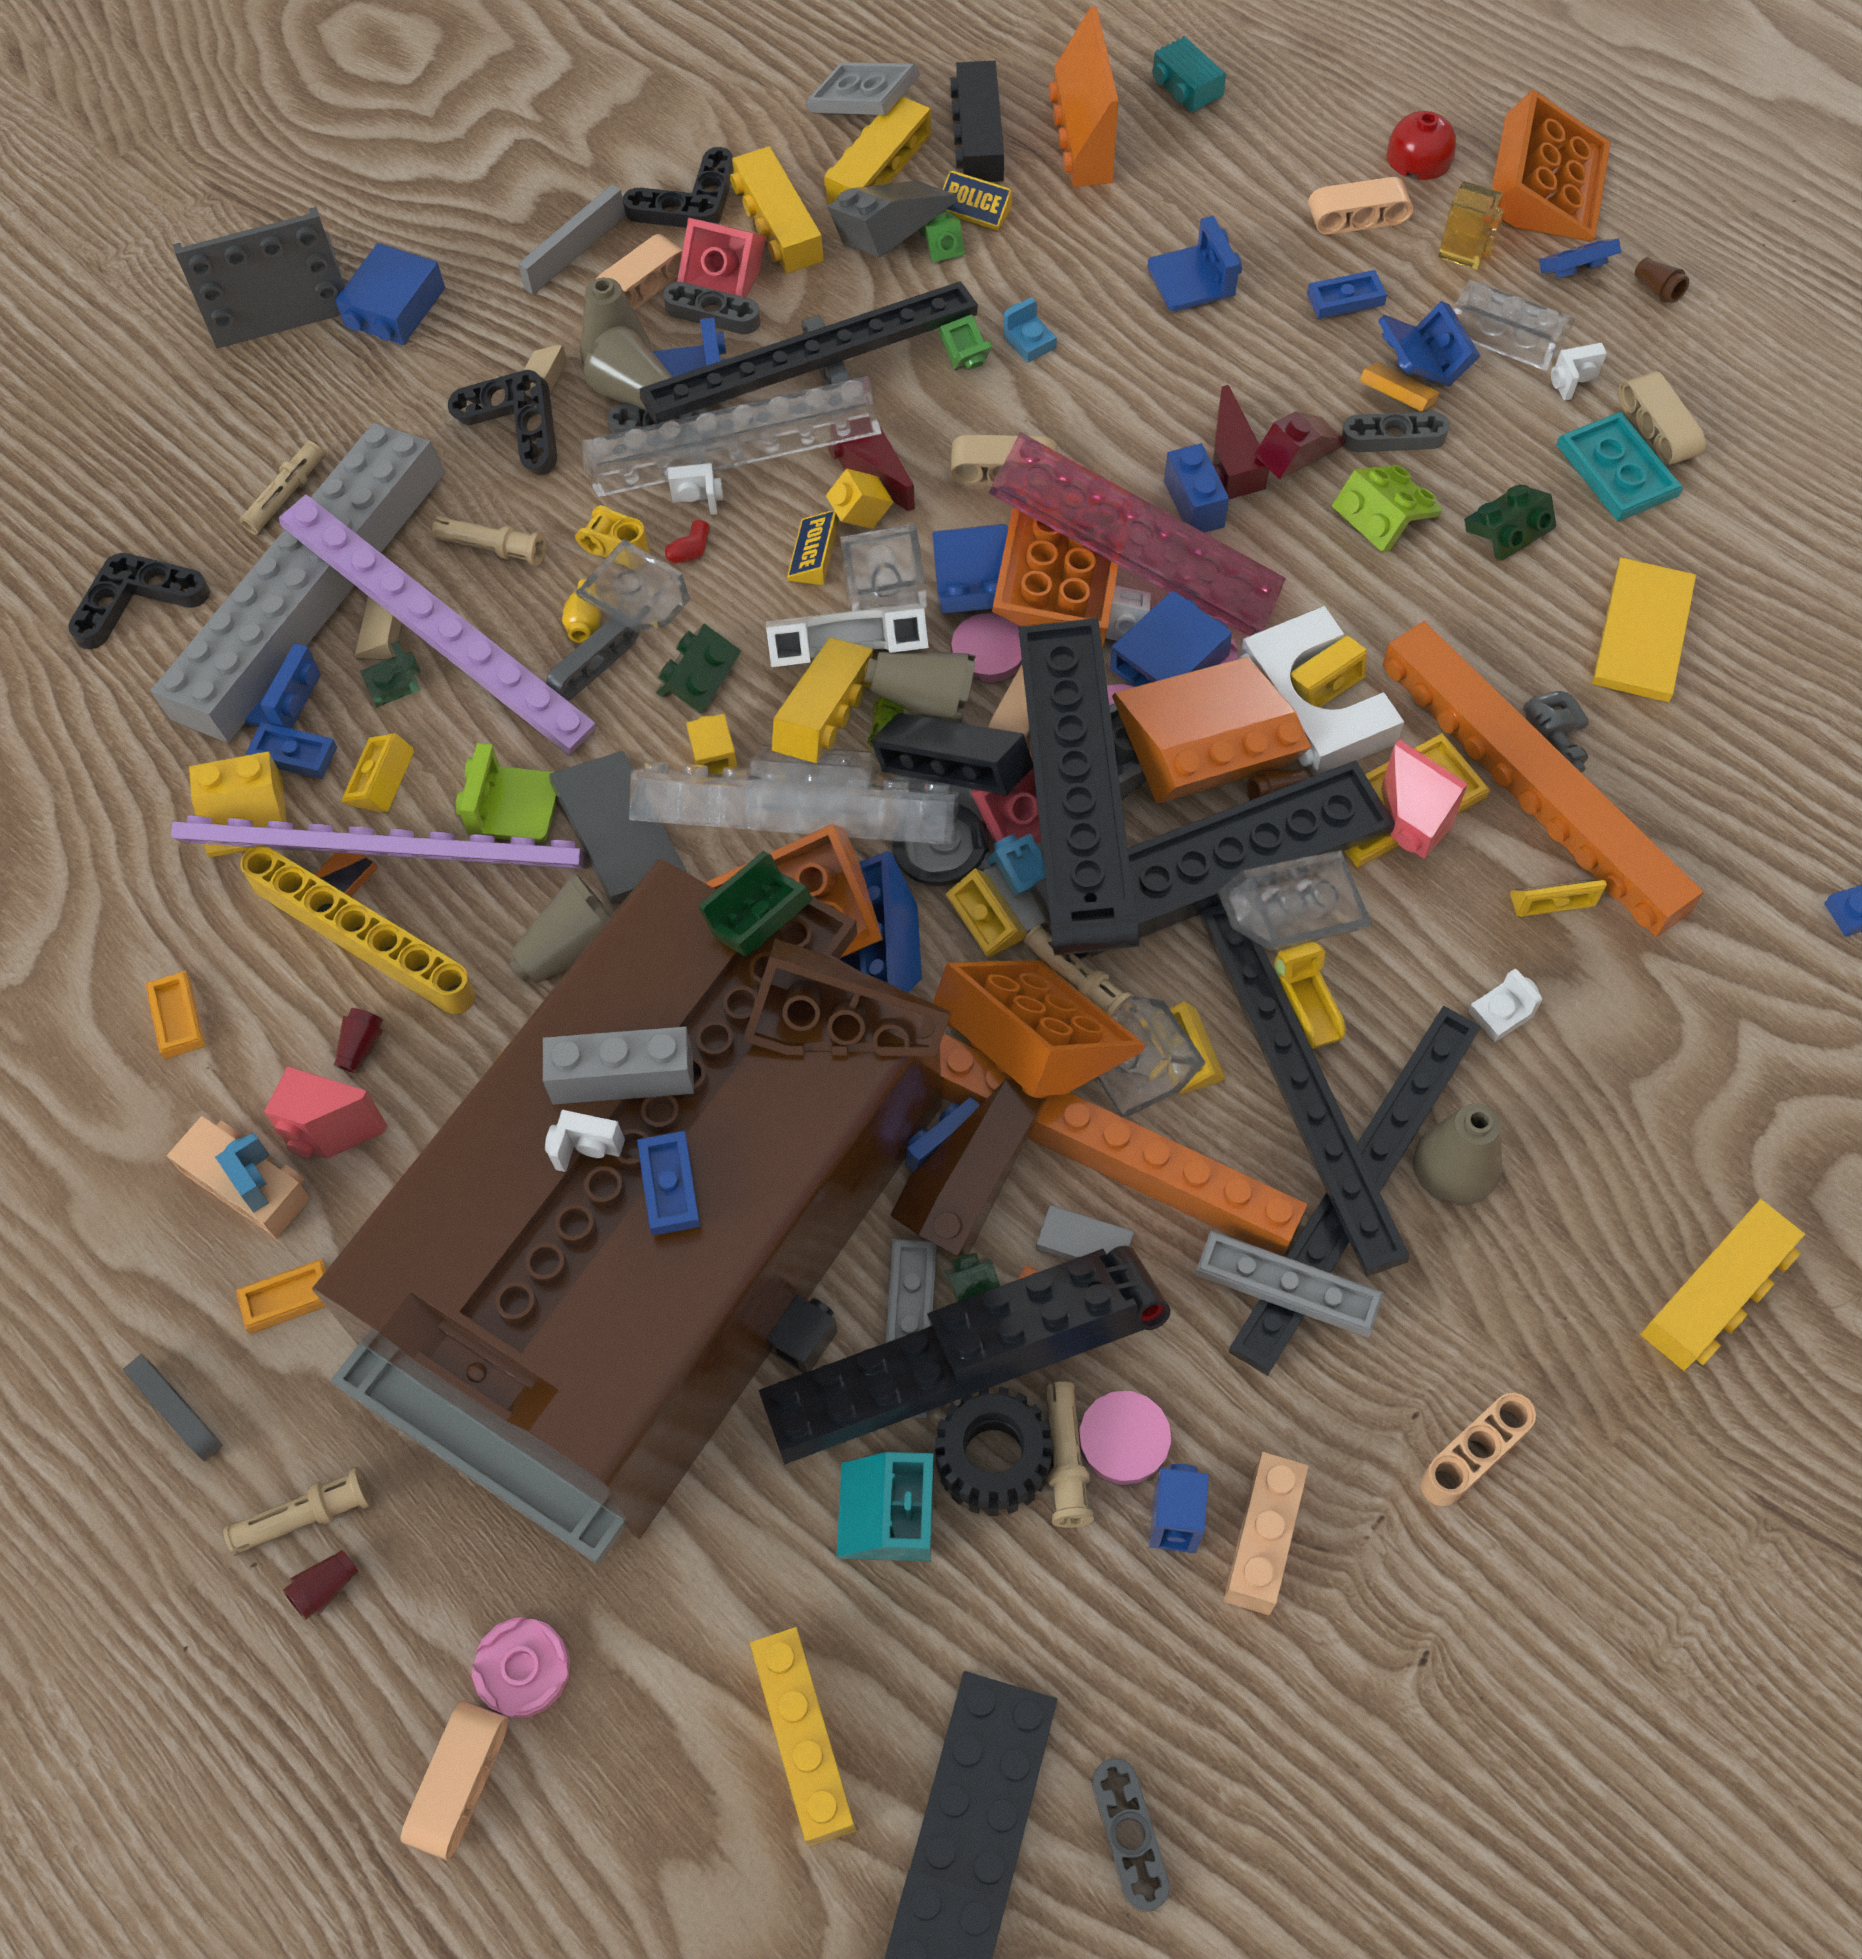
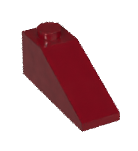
(1297, 443)
(1235, 450)
(877, 457)

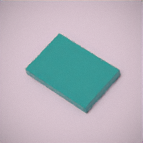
(1619, 466)

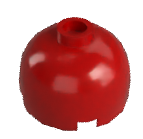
(1422, 145)

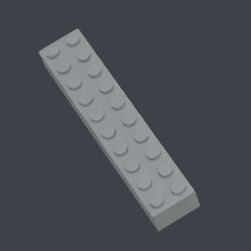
(292, 588)

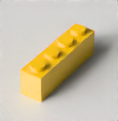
(881, 149)
(777, 210)
(822, 701)
(1722, 1285)
(802, 1737)

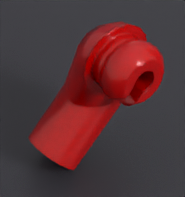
(691, 546)

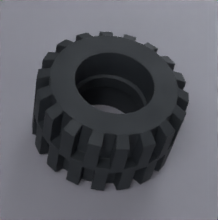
(1002, 1414)

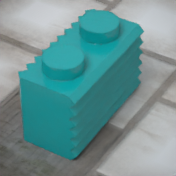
(1188, 74)

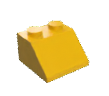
(238, 789)

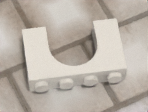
(887, 628)
(1333, 734)

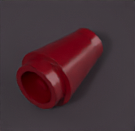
(356, 1039)
(319, 1585)

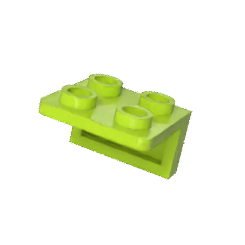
(1383, 503)
(505, 799)

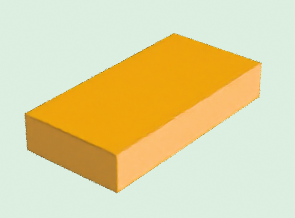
(1399, 386)
(175, 1015)
(281, 1297)

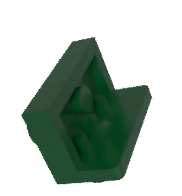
(1513, 519)
(699, 668)
(753, 905)

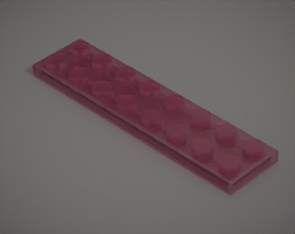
(1137, 535)

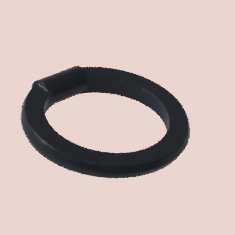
(980, 849)

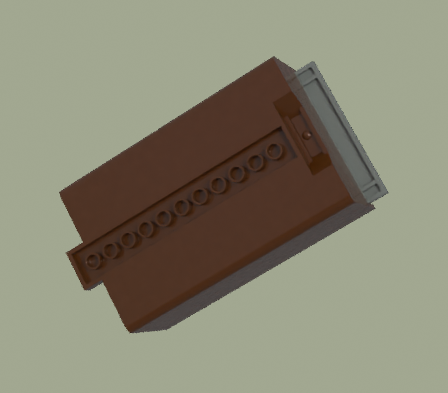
(528, 1306)

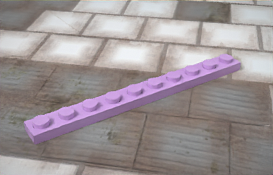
(438, 624)
(364, 842)

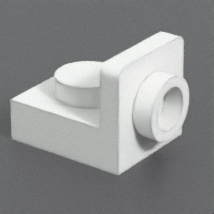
(1576, 366)
(695, 483)
(1127, 609)
(1506, 1006)
(587, 1133)

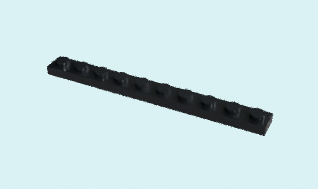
(806, 352)
(1308, 1097)
(1382, 1147)

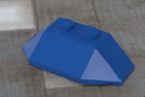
(898, 954)

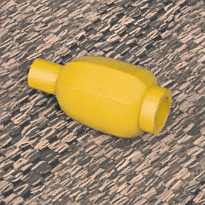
(580, 617)

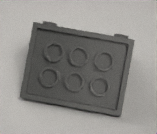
(263, 279)

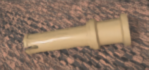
(503, 541)
(1091, 983)
(1069, 1475)
(319, 1505)

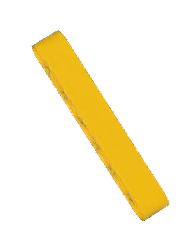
(367, 942)

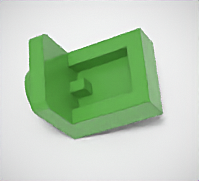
(943, 237)
(964, 343)

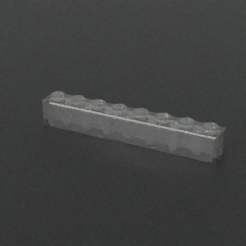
(732, 435)
(794, 804)

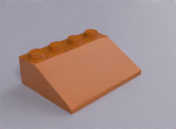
(1086, 105)
(1550, 170)
(1051, 577)
(1209, 728)
(832, 875)
(1033, 1024)

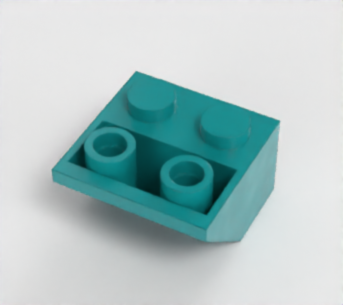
(886, 1507)

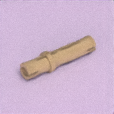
(308, 458)

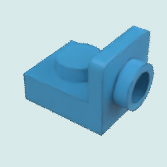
(1026, 331)
(1018, 862)
(239, 1164)

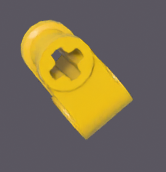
(608, 530)

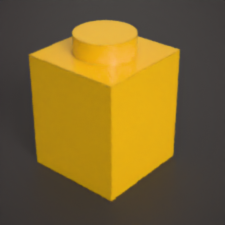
(859, 498)
(712, 743)

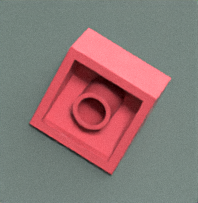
(322, 1114)

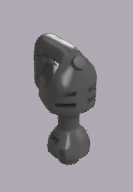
(1558, 723)

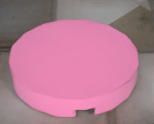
(992, 642)
(1124, 1437)
(521, 1667)

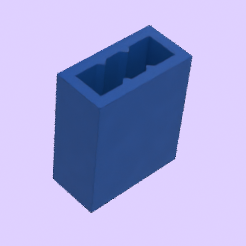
(390, 293)
(1170, 642)

